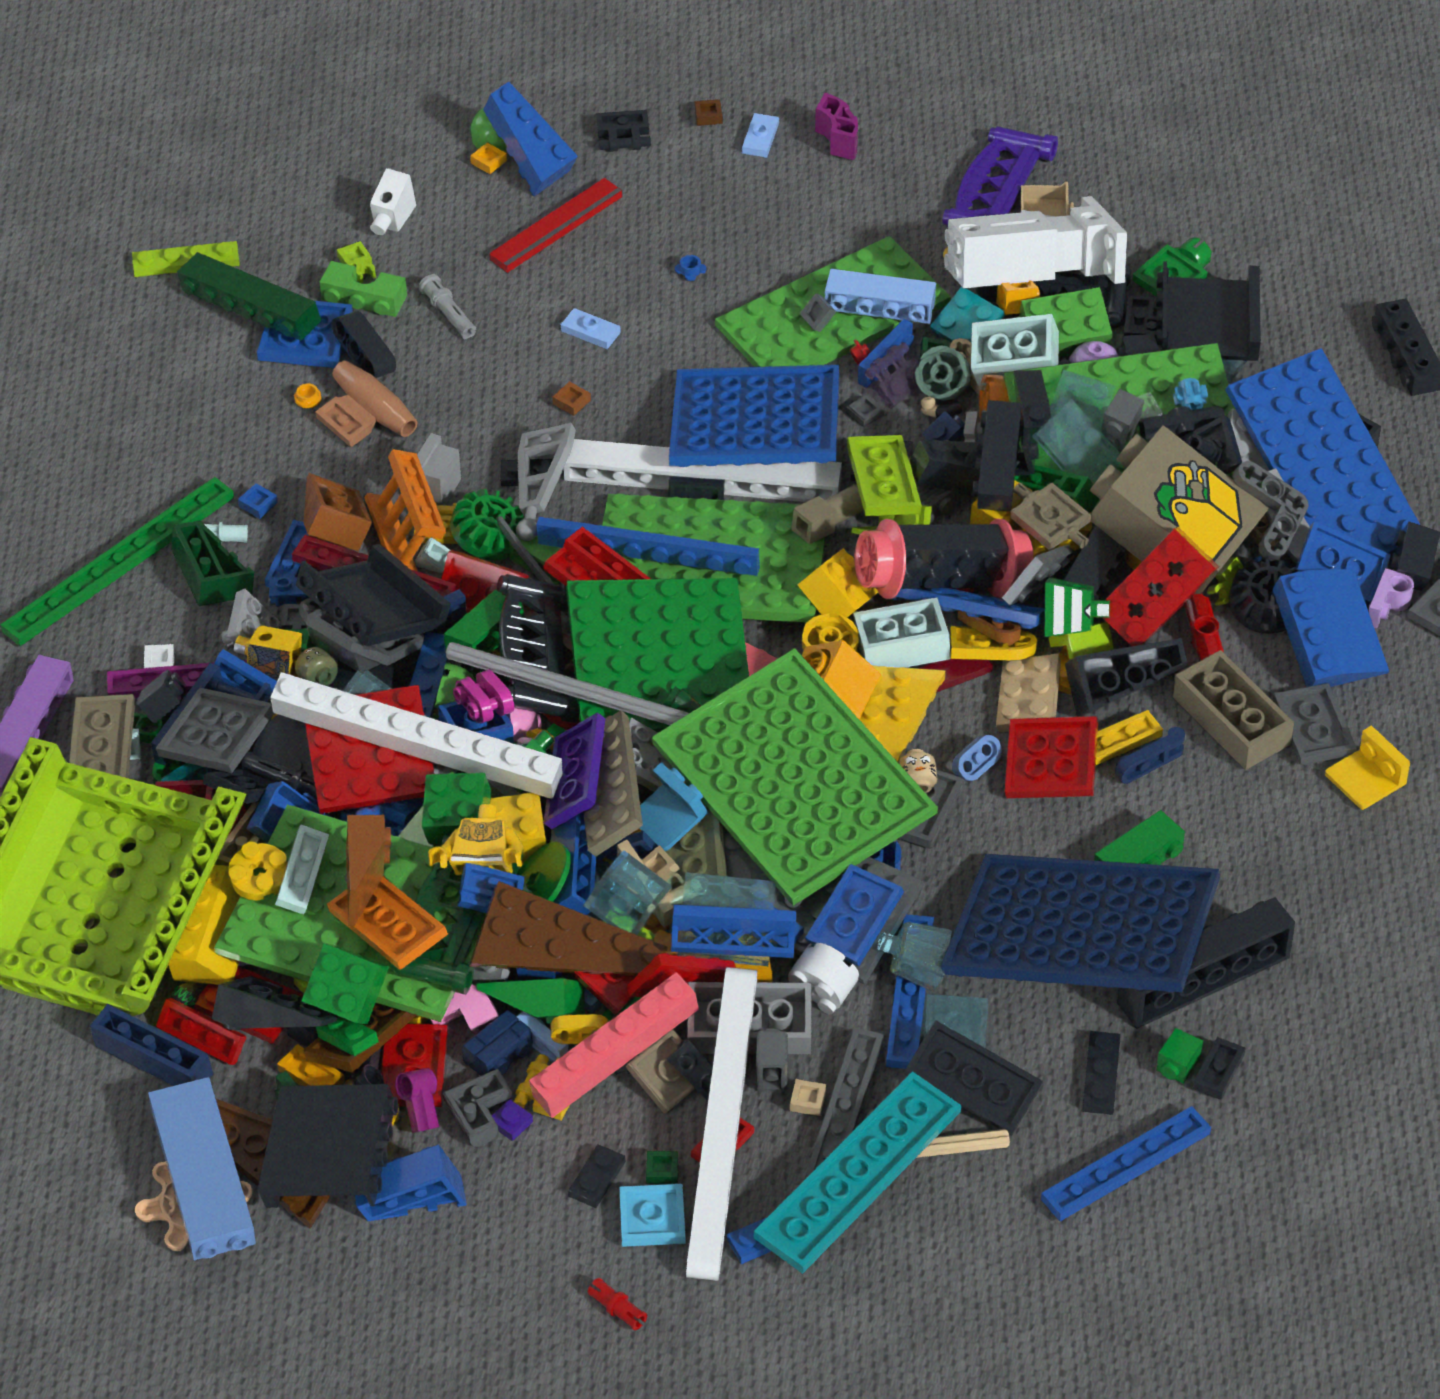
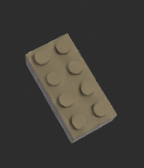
(1233, 709)

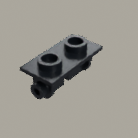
(693, 1066)

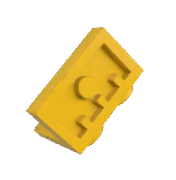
(1371, 771)

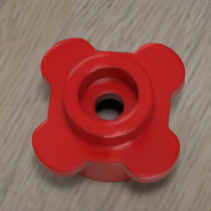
(859, 352)

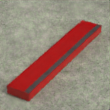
(555, 225)

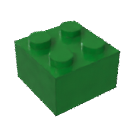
(451, 799)
(345, 983)

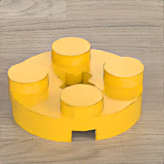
(252, 857)

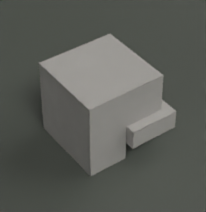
(440, 468)

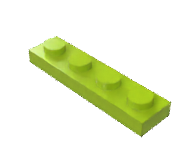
(172, 259)

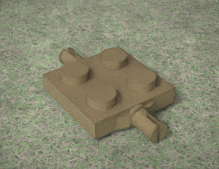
(1050, 516)

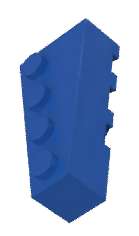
(529, 138)

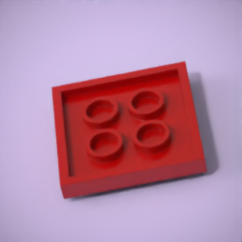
(1051, 757)

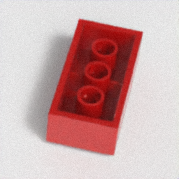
(1176, 587)

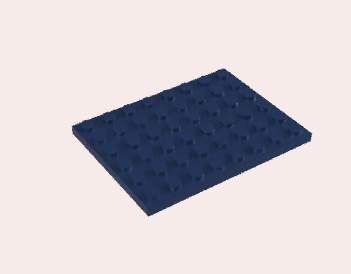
(1082, 922)

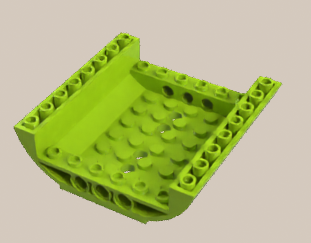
(56, 857)

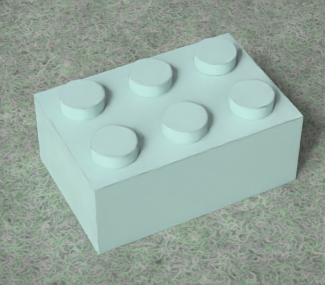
(1013, 345)
(903, 634)

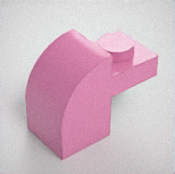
(475, 1008)

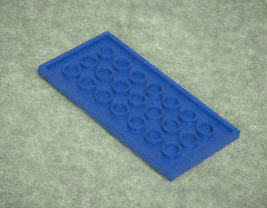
(1322, 449)

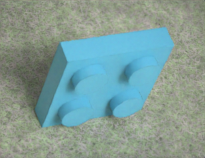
(652, 1215)

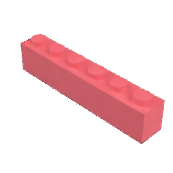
(614, 1045)

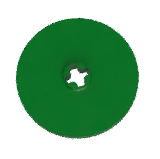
(546, 870)

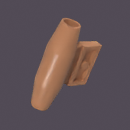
(364, 405)

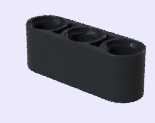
(363, 344)

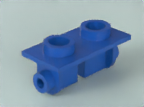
(284, 591)

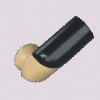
(930, 409)

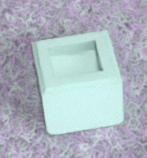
(432, 556)

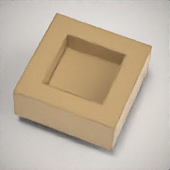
(807, 1097)

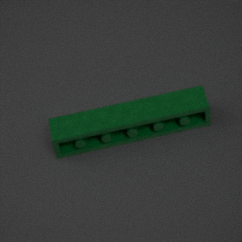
(249, 296)

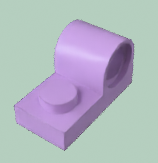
(1391, 594)

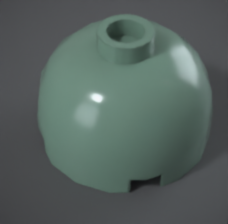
(943, 373)

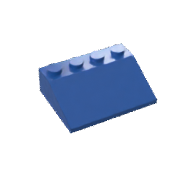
(1329, 626)

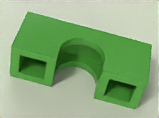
(381, 296)

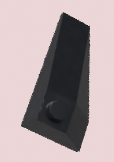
(261, 1004)

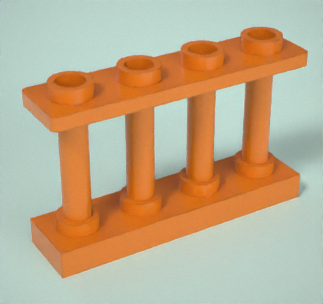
(416, 498)

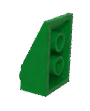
(540, 997)

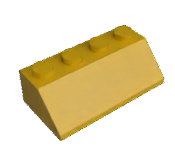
(195, 953)

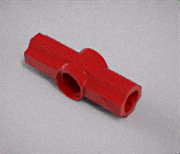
(1203, 626)

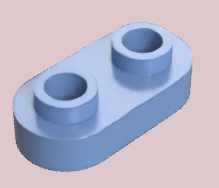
(975, 760)

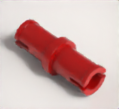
(617, 1304)

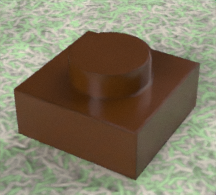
(708, 112)

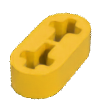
(575, 1028)

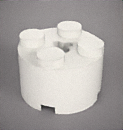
(828, 975)

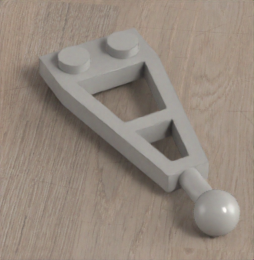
(534, 445)

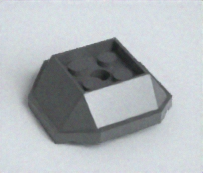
(342, 645)

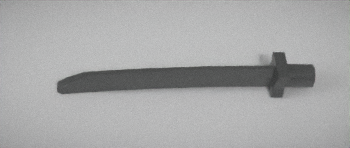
(524, 554)

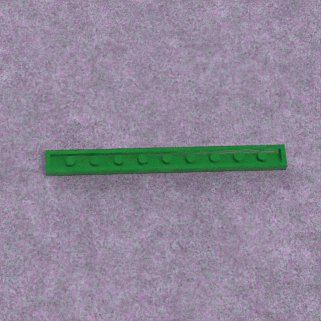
(114, 562)

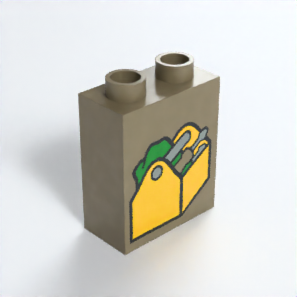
(1168, 489)

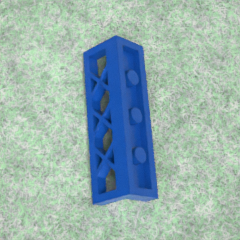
(736, 921)

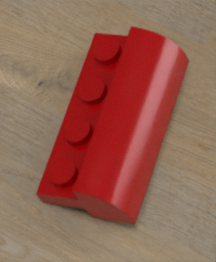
(589, 559)

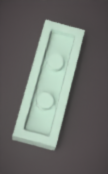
(302, 869)

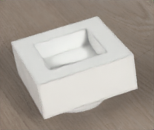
(158, 656)

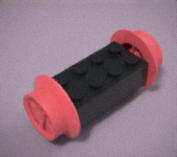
(941, 557)

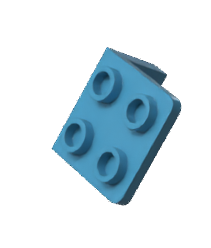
(671, 808)

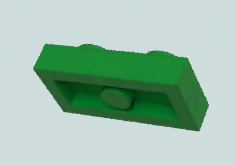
(348, 1036)

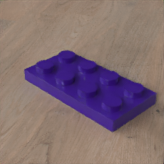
(581, 758)

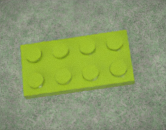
(883, 475)

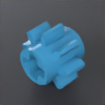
(1190, 394)

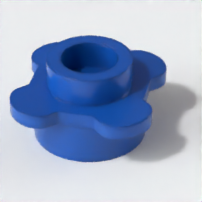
(690, 267)

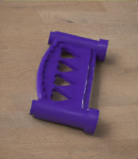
(1026, 149)

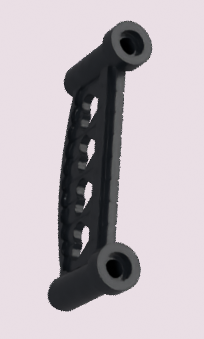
(1112, 294)
(548, 602)

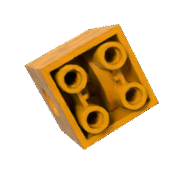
(844, 672)

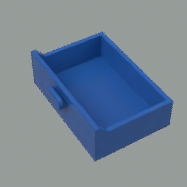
(273, 805)

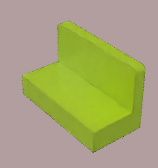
(1087, 642)

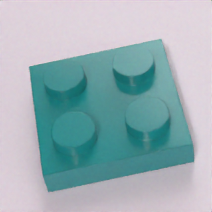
(960, 313)

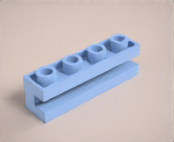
(880, 295)

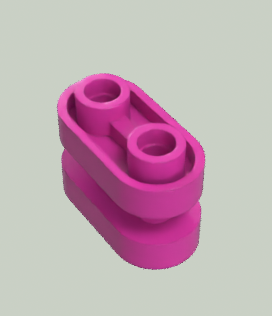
(483, 696)

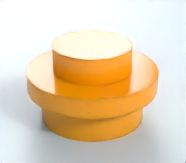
(307, 396)

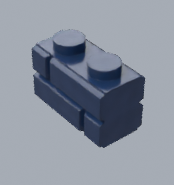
(498, 1045)

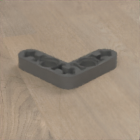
(1283, 509)

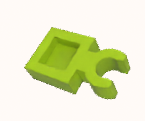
(357, 256)
(1225, 579)

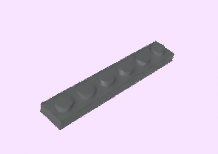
(847, 1094)

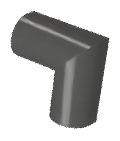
(470, 1104)

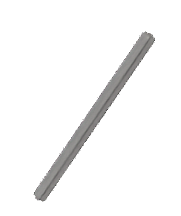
(564, 684)

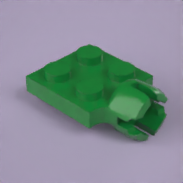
(1181, 261)

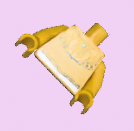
(480, 842)

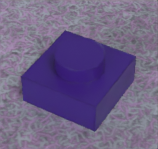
(512, 1119)

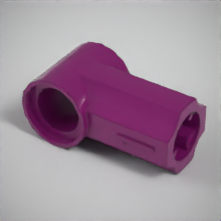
(417, 1090)

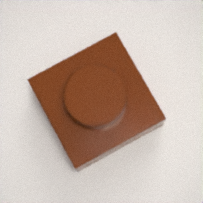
(571, 398)

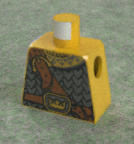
(271, 650)

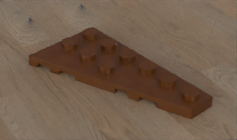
(546, 936)
(248, 1143)

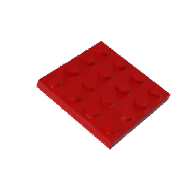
(363, 774)

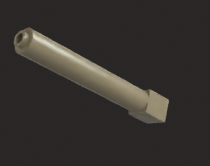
(820, 516)

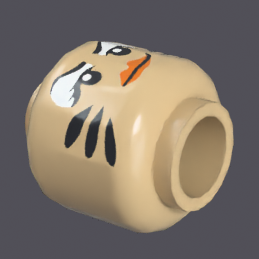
(920, 767)

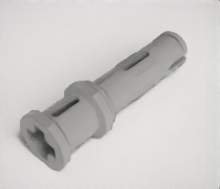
(442, 299)

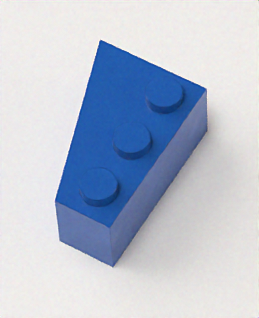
(415, 1182)

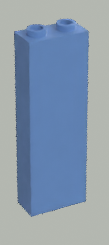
(202, 1169)

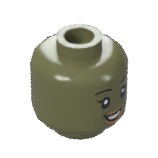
(316, 666)

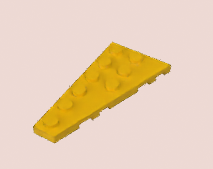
(900, 705)

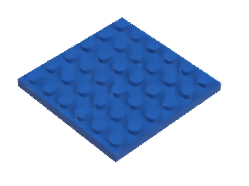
(755, 415)

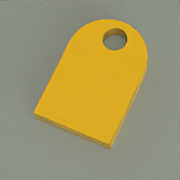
(971, 644)

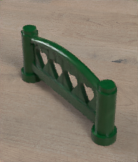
(446, 964)

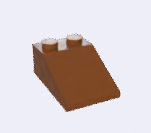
(335, 513)
(365, 859)

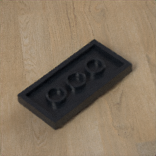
(975, 1077)

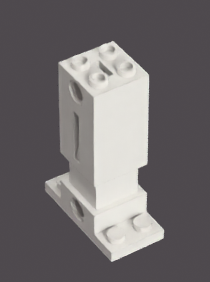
(1035, 246)

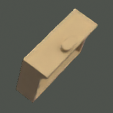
(1046, 198)

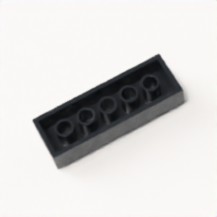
(1223, 957)

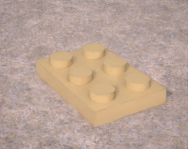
(1028, 689)

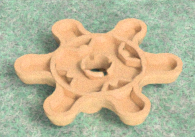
(166, 1208)

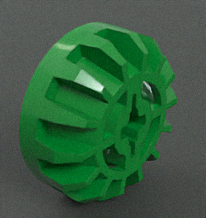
(476, 526)

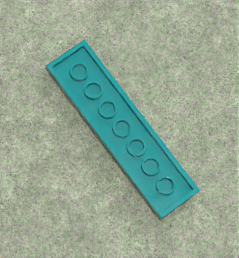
(857, 1172)

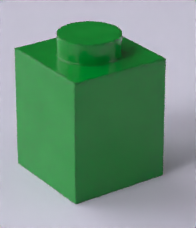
(1179, 1055)

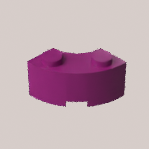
(838, 125)

